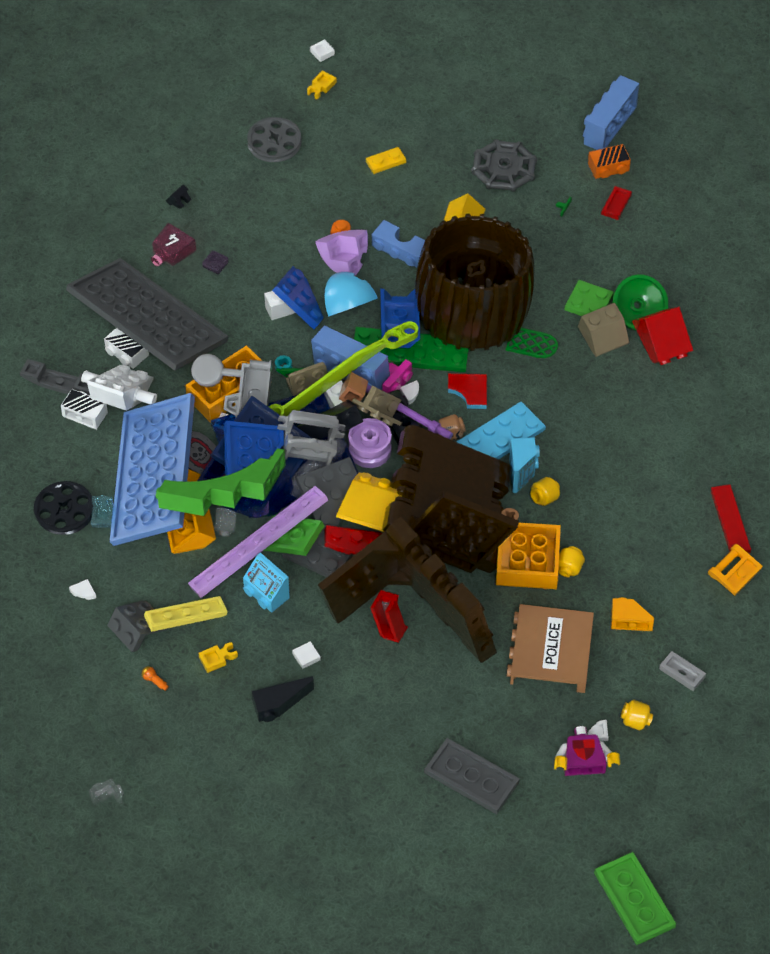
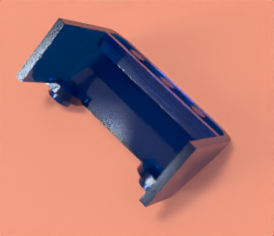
(254, 507)

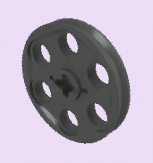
(270, 144)

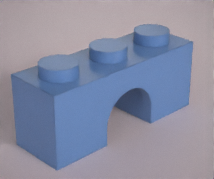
(386, 239)

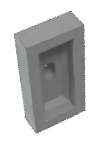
(674, 664)

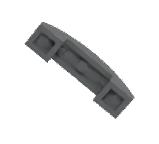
(38, 374)

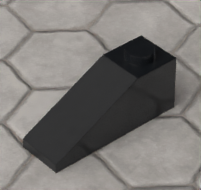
(346, 413)
(277, 699)

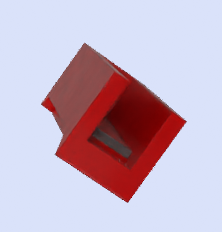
(388, 616)

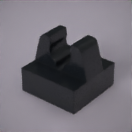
(177, 196)

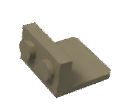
(303, 378)

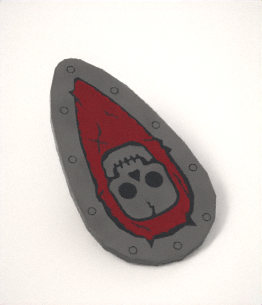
(200, 452)

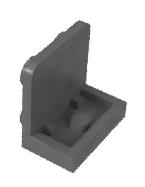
(130, 624)

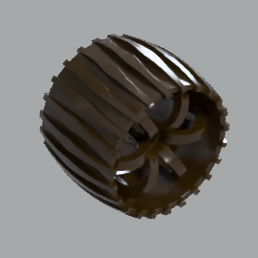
(481, 254)

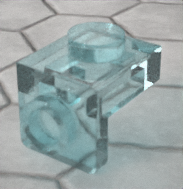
(102, 511)

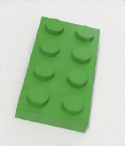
(635, 898)

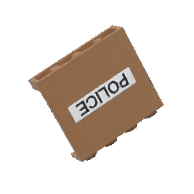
(551, 645)

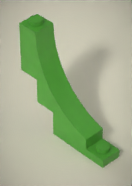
(225, 491)

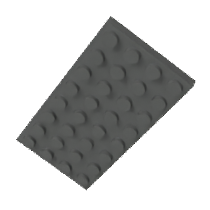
(147, 313)

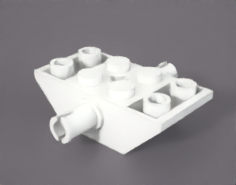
(120, 387)

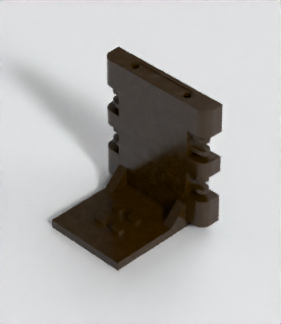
(451, 499)
(402, 560)

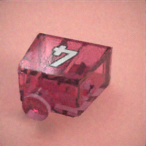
(172, 246)

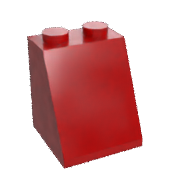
(664, 335)

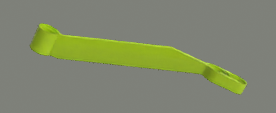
(347, 367)

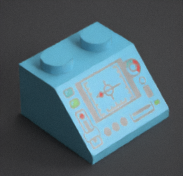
(523, 460)
(266, 583)

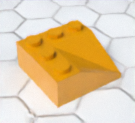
(530, 557)

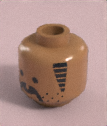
(453, 424)

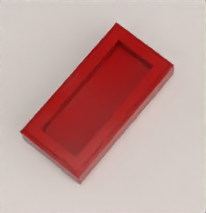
(616, 203)

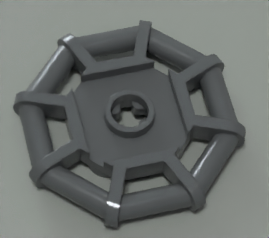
(506, 153)

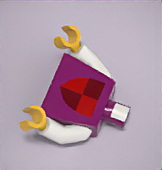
(584, 754)

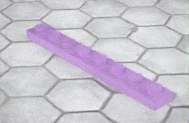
(257, 541)

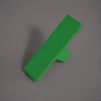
(563, 206)

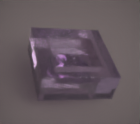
(215, 262)

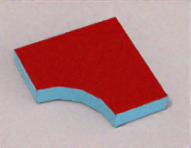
(471, 389)

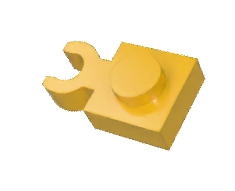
(320, 83)
(216, 658)

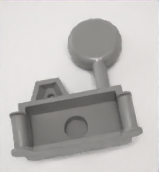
(254, 380)

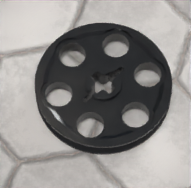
(67, 516)

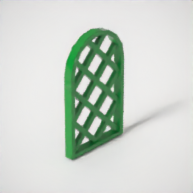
(531, 353)

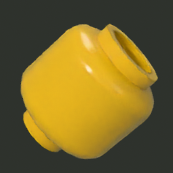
(545, 491)
(570, 561)
(636, 715)

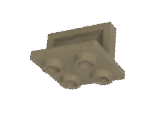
(380, 405)

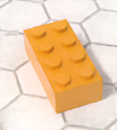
(210, 400)

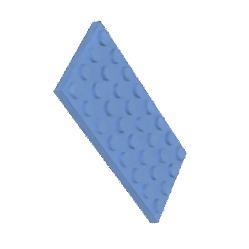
(152, 450)

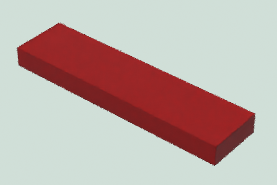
(730, 517)

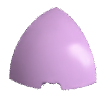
(344, 250)

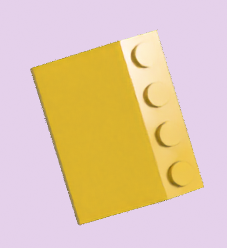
(367, 501)

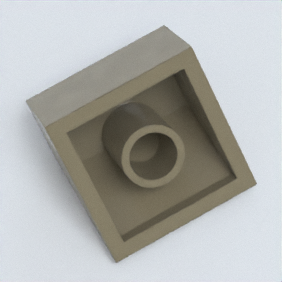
(604, 329)

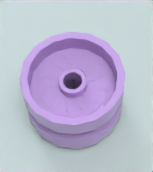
(370, 443)

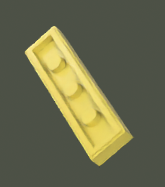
(185, 613)

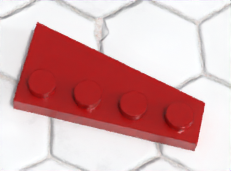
(347, 539)

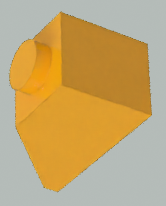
(629, 615)

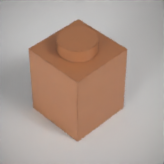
(353, 387)

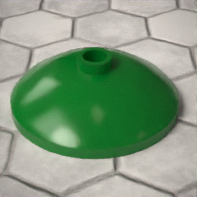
(644, 291)

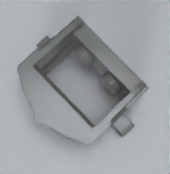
(310, 447)

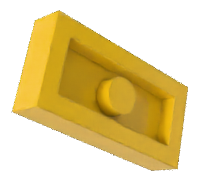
(385, 160)

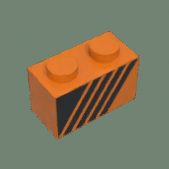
(609, 161)

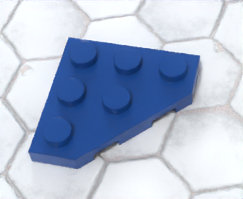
(299, 296)
(248, 443)

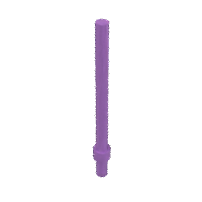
(432, 426)

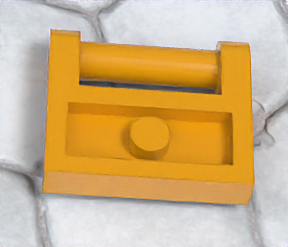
(739, 574)

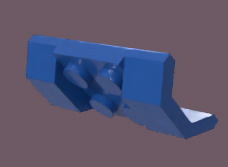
(396, 311)

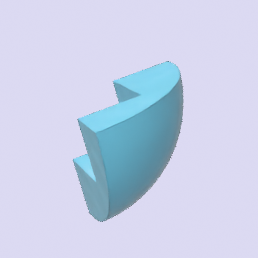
(346, 292)

